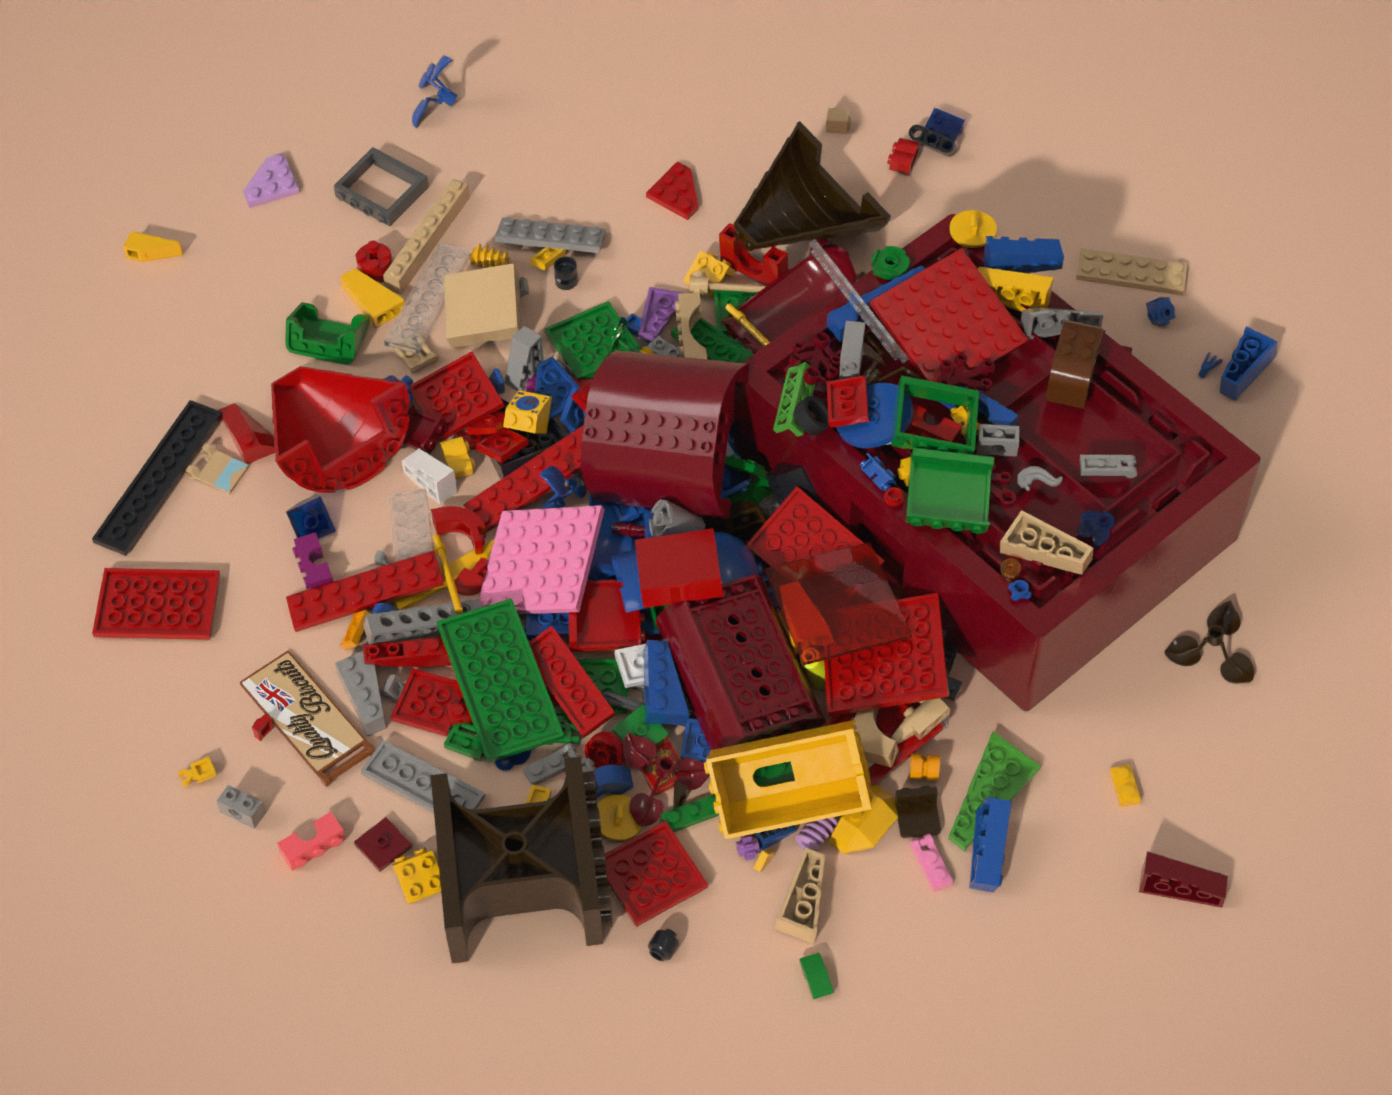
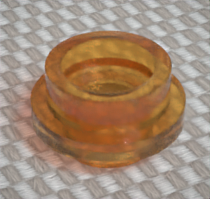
(1013, 564)

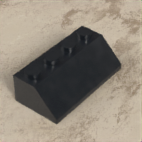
(786, 477)

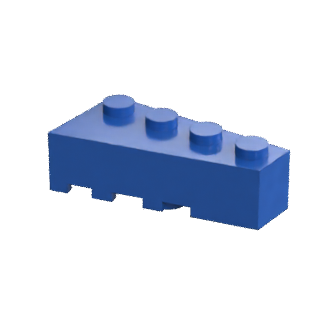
(662, 687)
(989, 844)

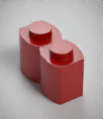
(903, 155)

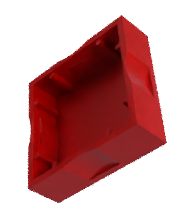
(678, 568)

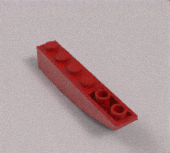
(408, 653)

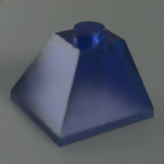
(310, 517)

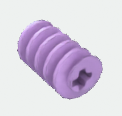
(814, 832)

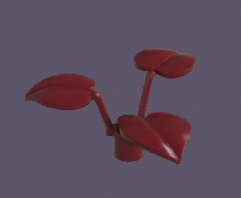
(640, 751)

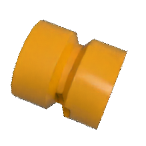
(924, 767)

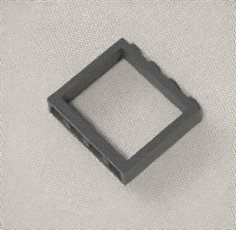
(388, 216)

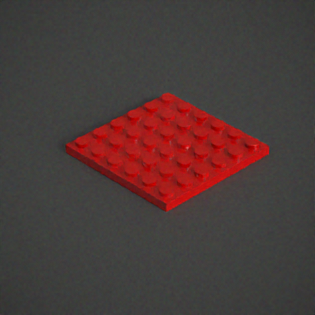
(948, 313)
(895, 671)

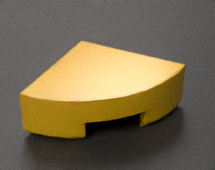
(764, 859)

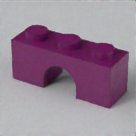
(309, 550)

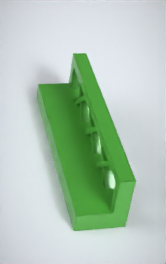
(800, 392)

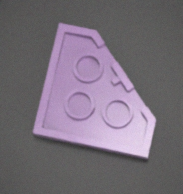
(271, 182)

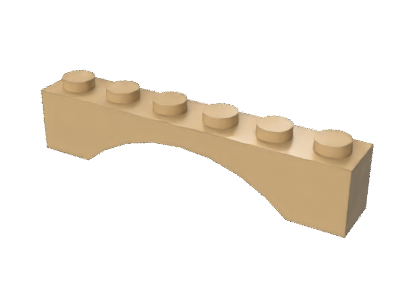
(687, 314)

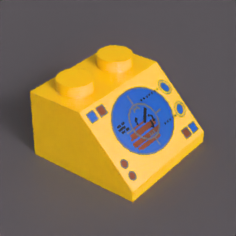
(528, 412)

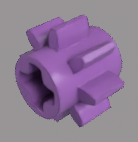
(747, 847)

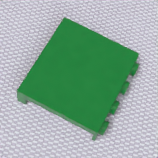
(949, 490)

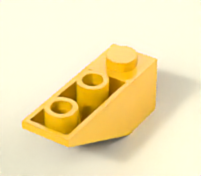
(148, 247)

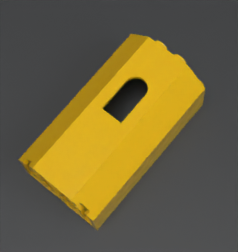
(827, 773)

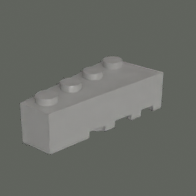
(363, 691)

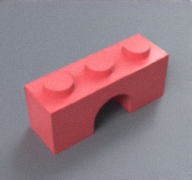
(299, 852)

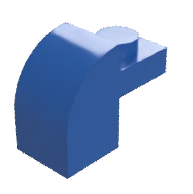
(612, 779)

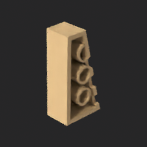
(1039, 541)
(801, 906)

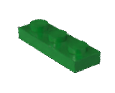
(690, 813)

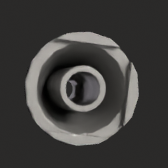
(673, 519)

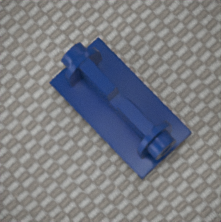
(872, 467)

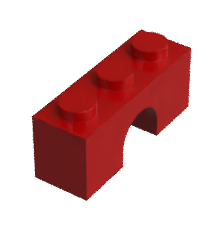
(946, 430)

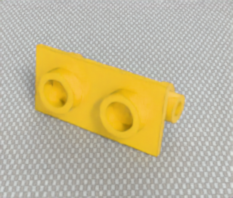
(960, 416)

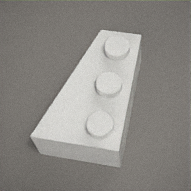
(430, 474)

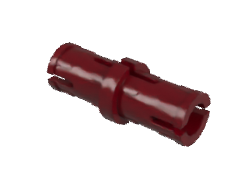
(629, 529)

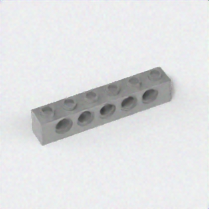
(411, 623)

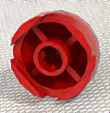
(605, 749)

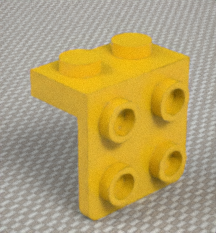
(714, 269)
(418, 875)

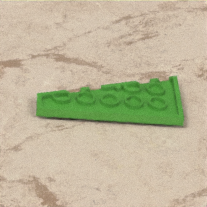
(999, 776)

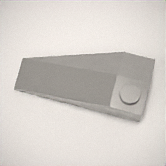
(1049, 321)

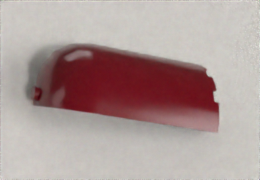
(789, 298)

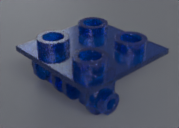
(944, 124)

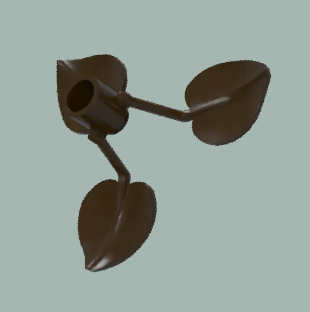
(872, 373)
(1220, 621)

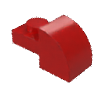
(470, 582)

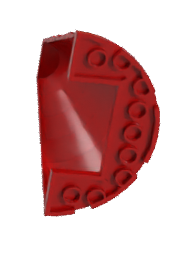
(336, 427)

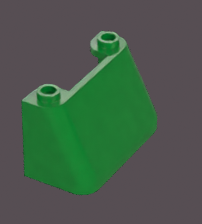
(324, 338)

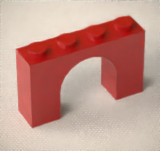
(733, 251)

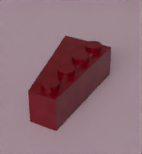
(1182, 881)

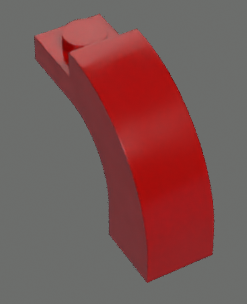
(460, 520)

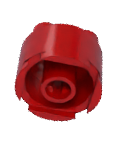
(374, 260)

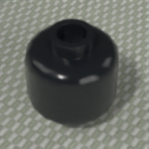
(663, 944)

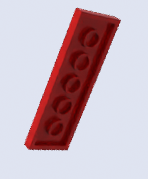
(570, 683)

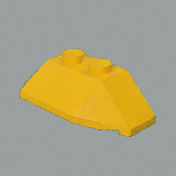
(865, 828)

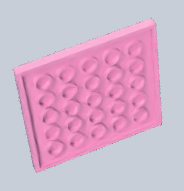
(542, 558)

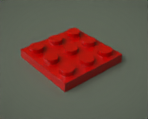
(425, 702)

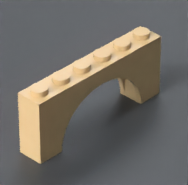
(876, 745)

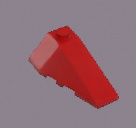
(248, 435)

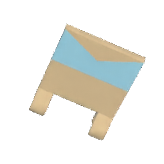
(220, 471)

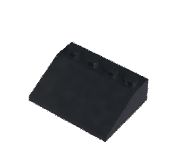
(537, 444)

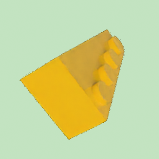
(1019, 288)

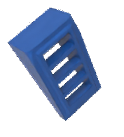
(772, 839)

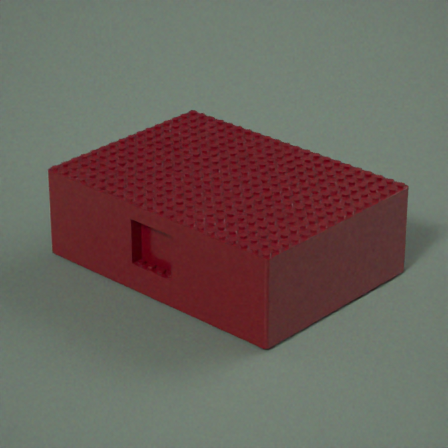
(1167, 518)

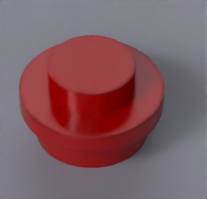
(893, 497)

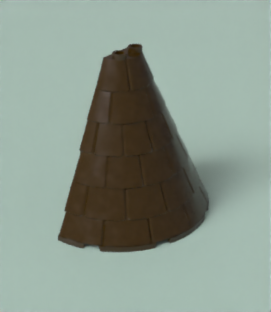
(803, 201)

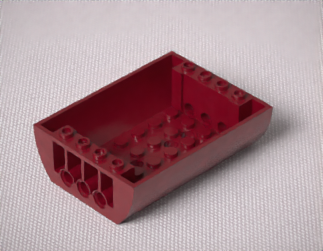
(718, 667)

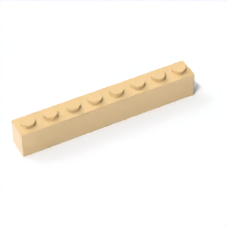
(426, 236)

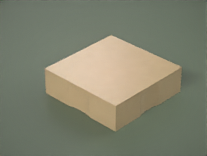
(482, 305)

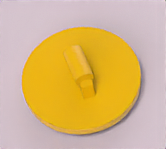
(971, 228)
(616, 818)

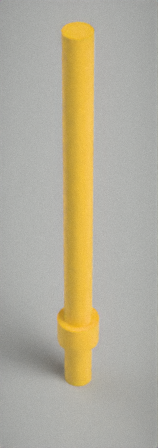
(741, 319)
(440, 550)

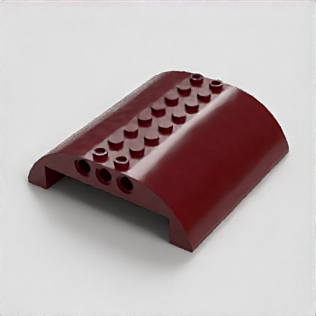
(659, 431)

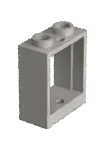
(852, 349)

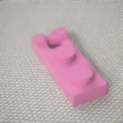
(931, 863)

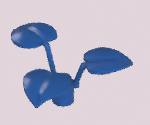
(445, 95)
(557, 482)

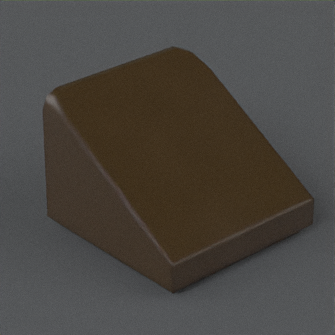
(680, 794)

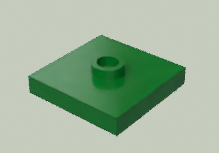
(636, 725)

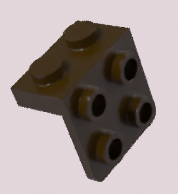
(917, 811)

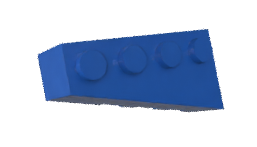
(1023, 254)
(1247, 362)

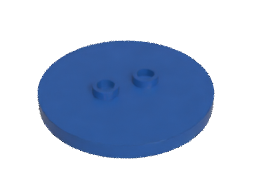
(881, 418)

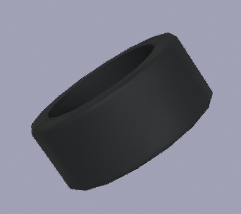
(806, 420)

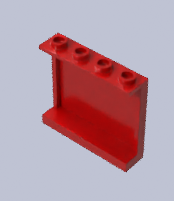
(603, 620)

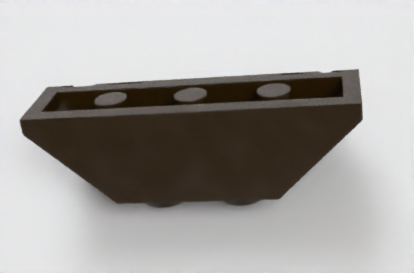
(743, 520)

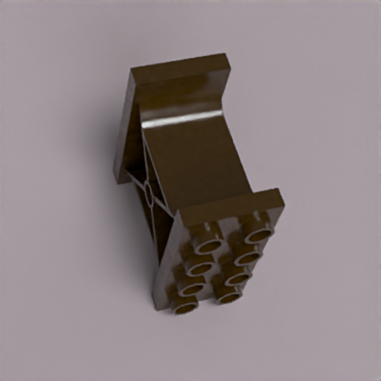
(522, 859)

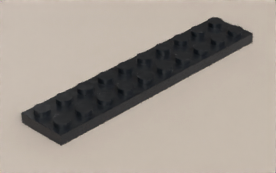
(157, 478)

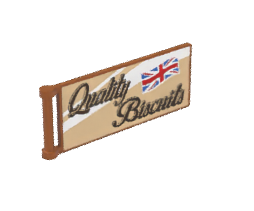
(306, 716)

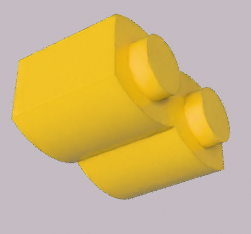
(457, 458)

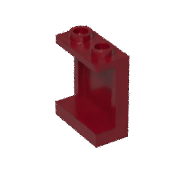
(423, 430)

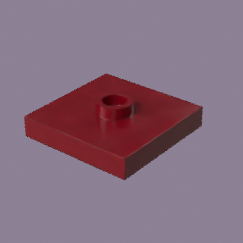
(382, 844)

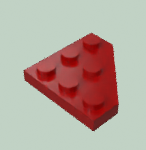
(676, 191)

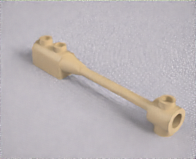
(699, 283)
(920, 720)

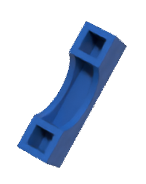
(992, 410)

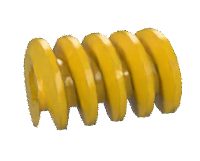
(488, 258)

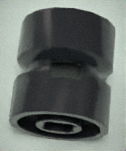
(565, 273)

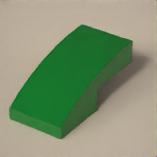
(816, 975)

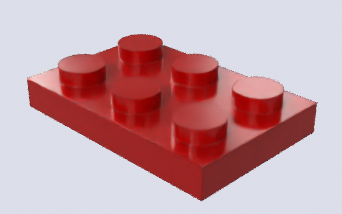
(847, 401)

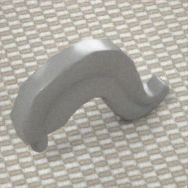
(1032, 473)

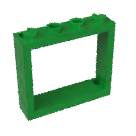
(941, 393)

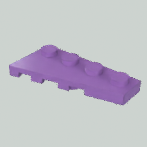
(657, 312)

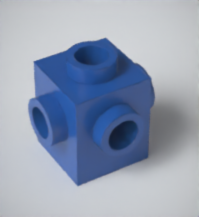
(1160, 311)

